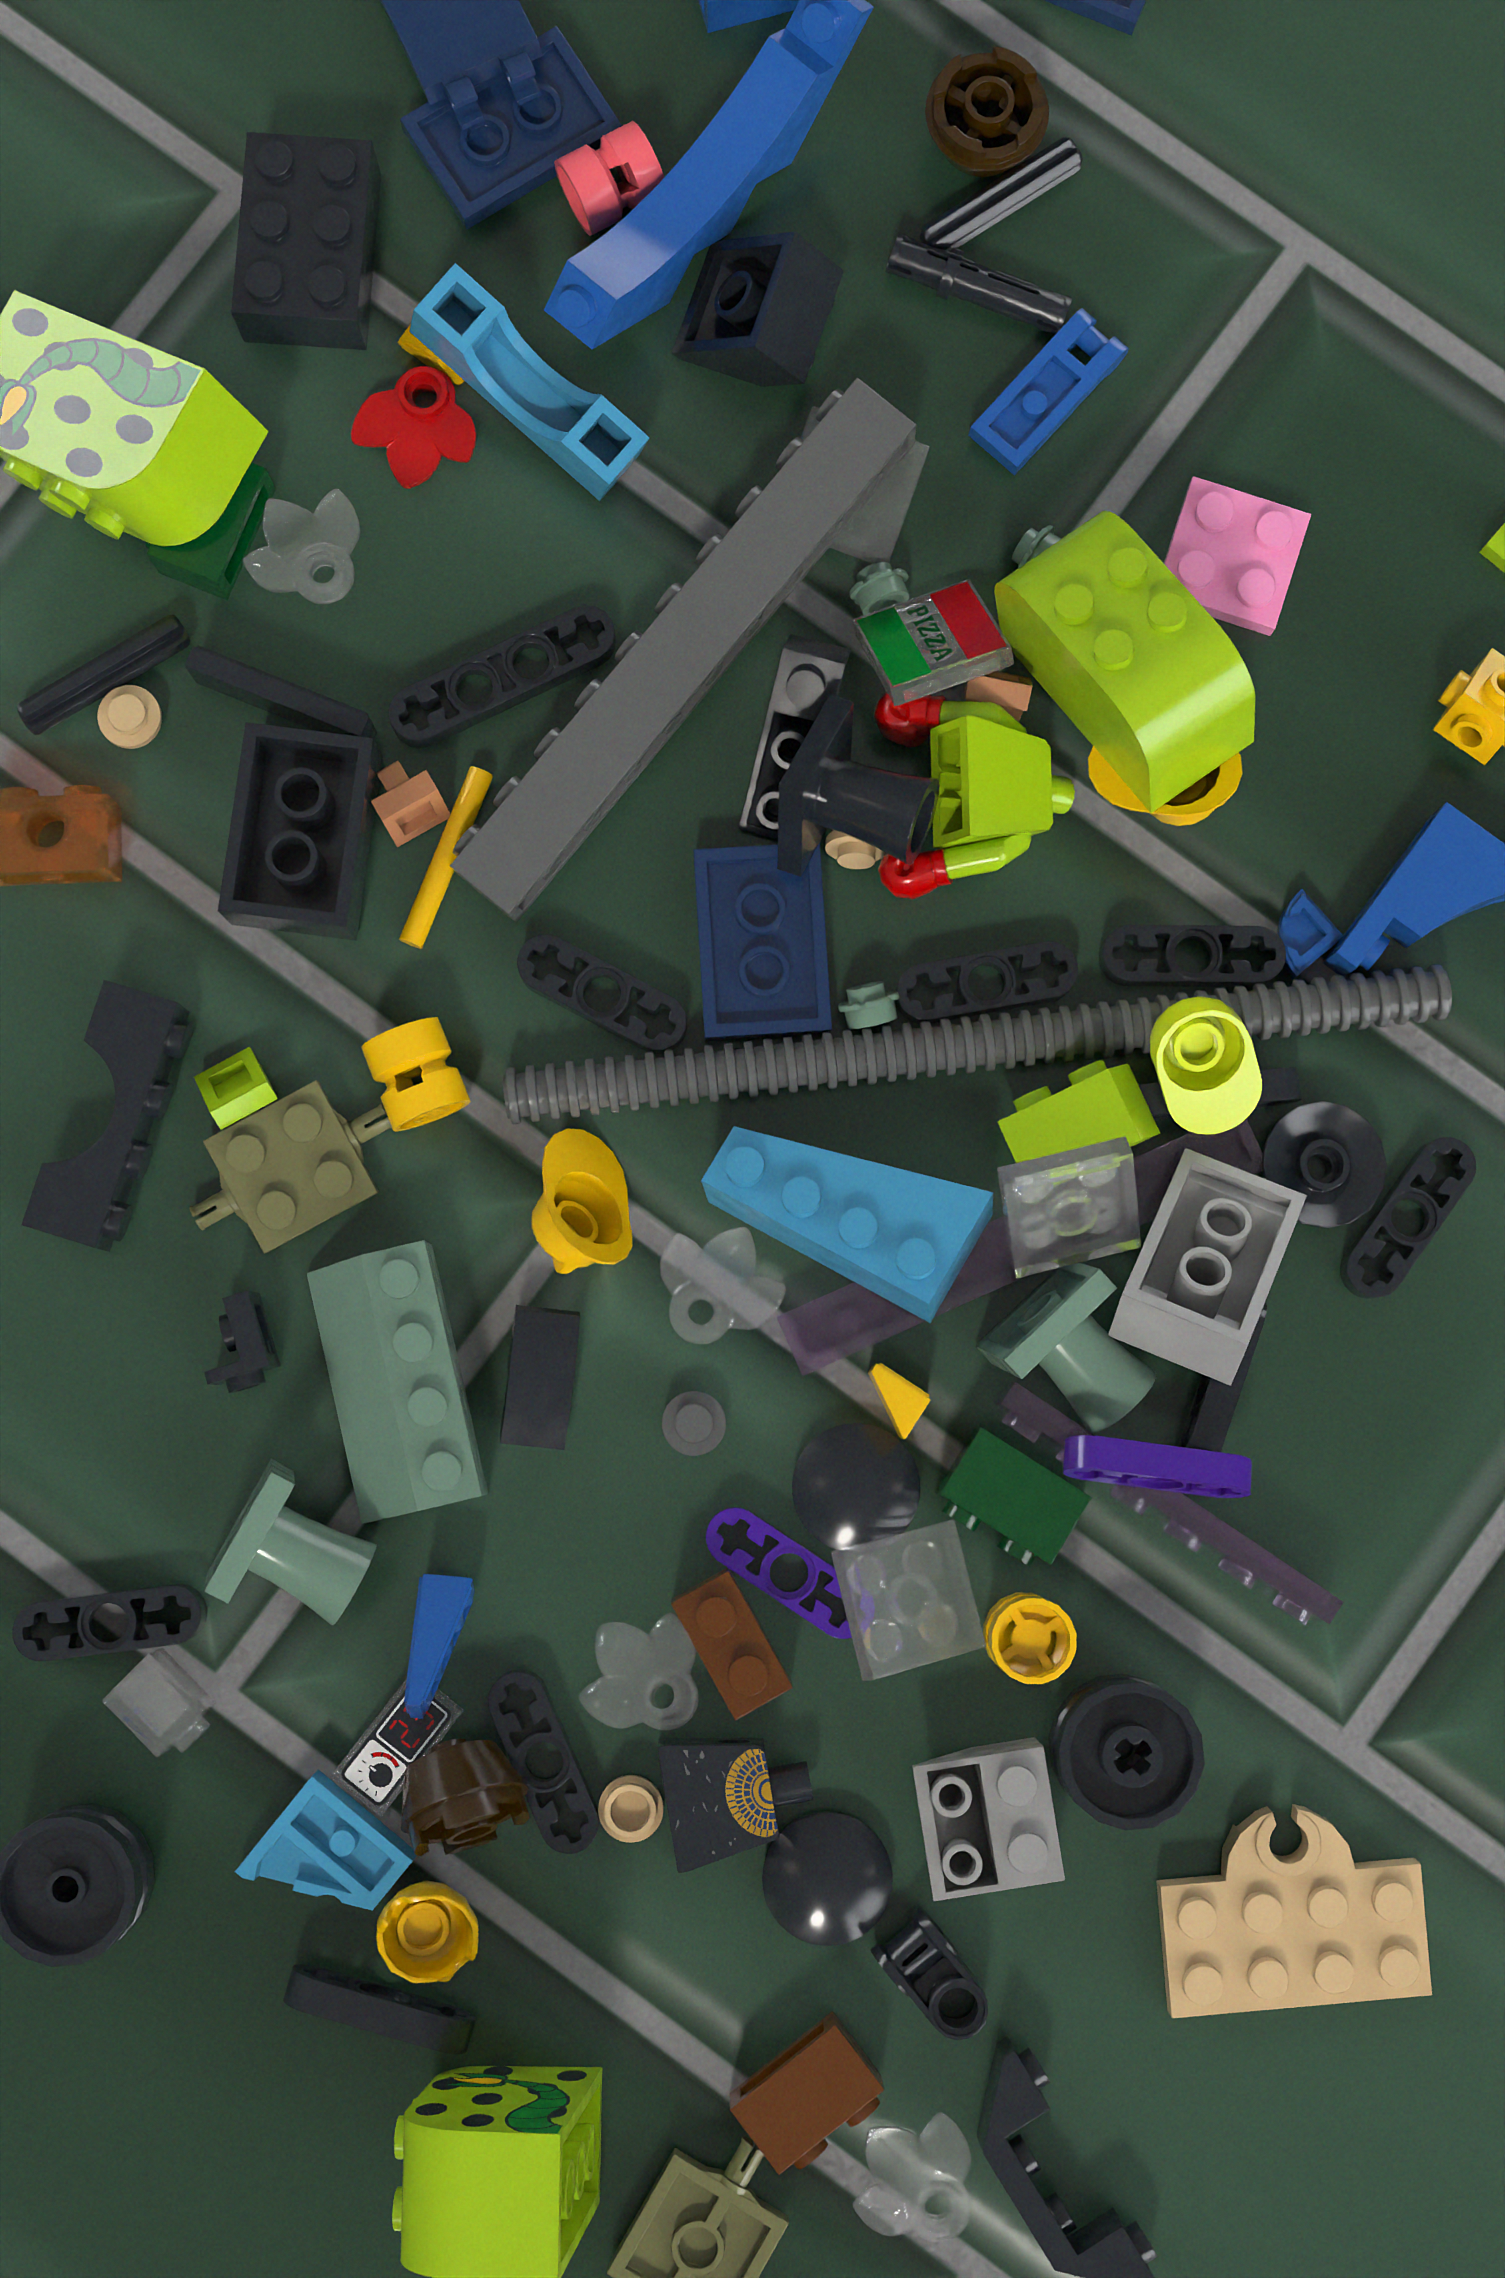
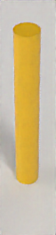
(439, 871)

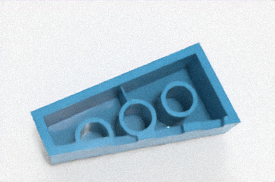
(856, 1216)

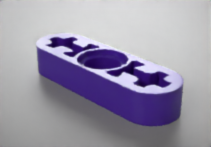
(1157, 1466)
(740, 1558)

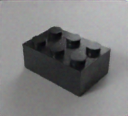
(306, 241)
(300, 831)

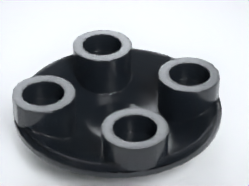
(855, 1485)
(827, 1878)

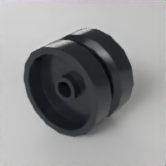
(1156, 1776)
(77, 1922)

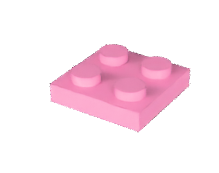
(1236, 553)

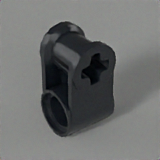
(931, 1973)

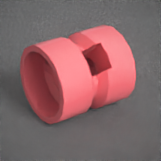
(590, 185)

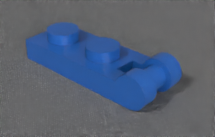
(1046, 392)

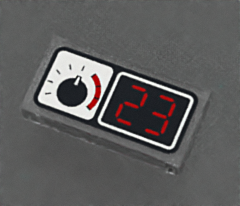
(389, 1745)

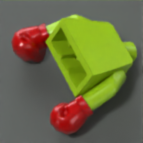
(990, 792)

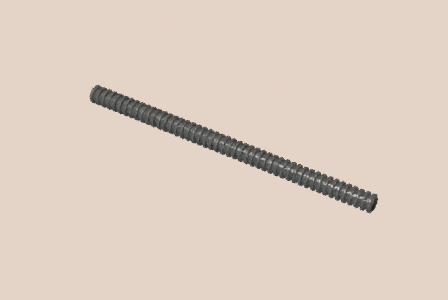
(962, 1044)

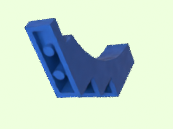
(701, 198)
(1439, 876)

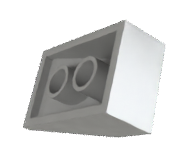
(1207, 1266)

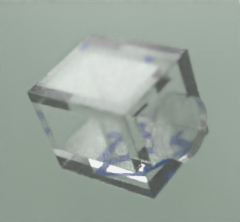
(161, 1704)

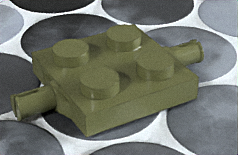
(291, 1166)
(701, 2223)

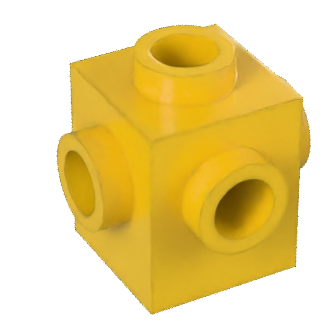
(1476, 709)

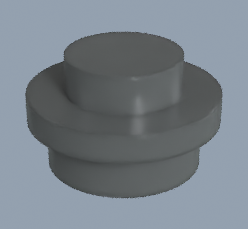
(693, 1423)

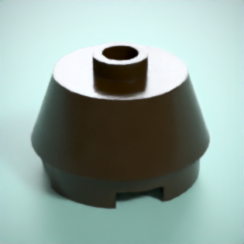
(987, 111)
(460, 1796)

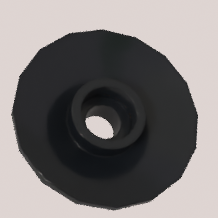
(1351, 1159)

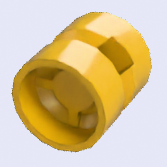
(409, 1052)
(1029, 1638)

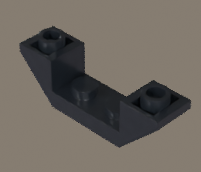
(1097, 2249)

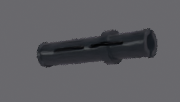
(977, 284)

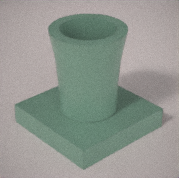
(1075, 1351)
(290, 1551)

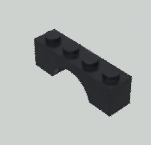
(88, 1194)

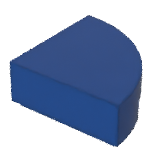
(1305, 933)

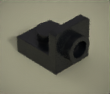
(248, 1332)

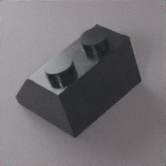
(759, 309)

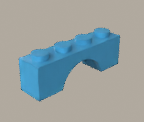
(485, 349)

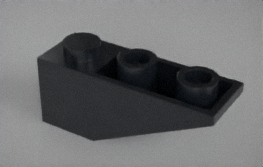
(803, 683)

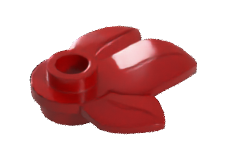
(413, 434)

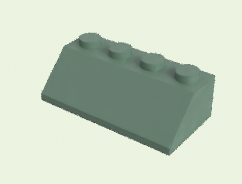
(397, 1382)

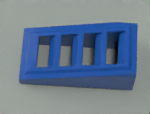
(438, 1621)

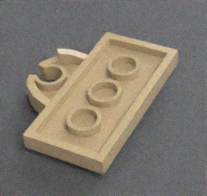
(1292, 1925)

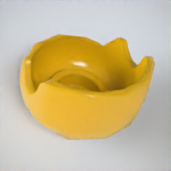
(427, 1932)

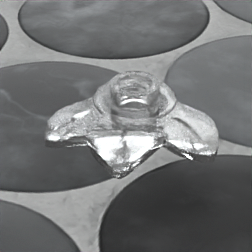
(302, 544)
(722, 1277)
(634, 1670)
(912, 2171)

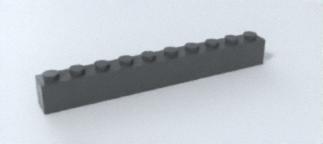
(684, 649)

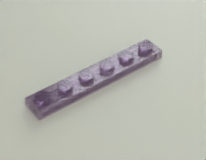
(1187, 1520)

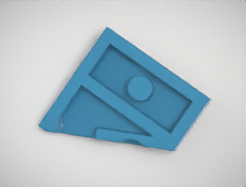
(330, 1848)

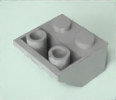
(988, 1819)

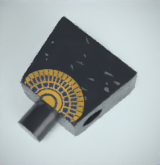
(724, 1796)

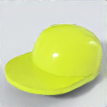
(1205, 1065)

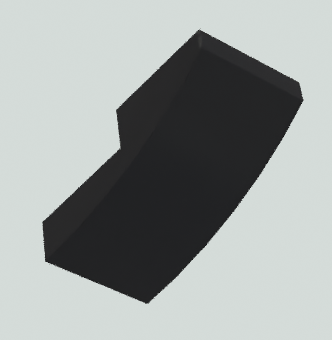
(540, 1377)

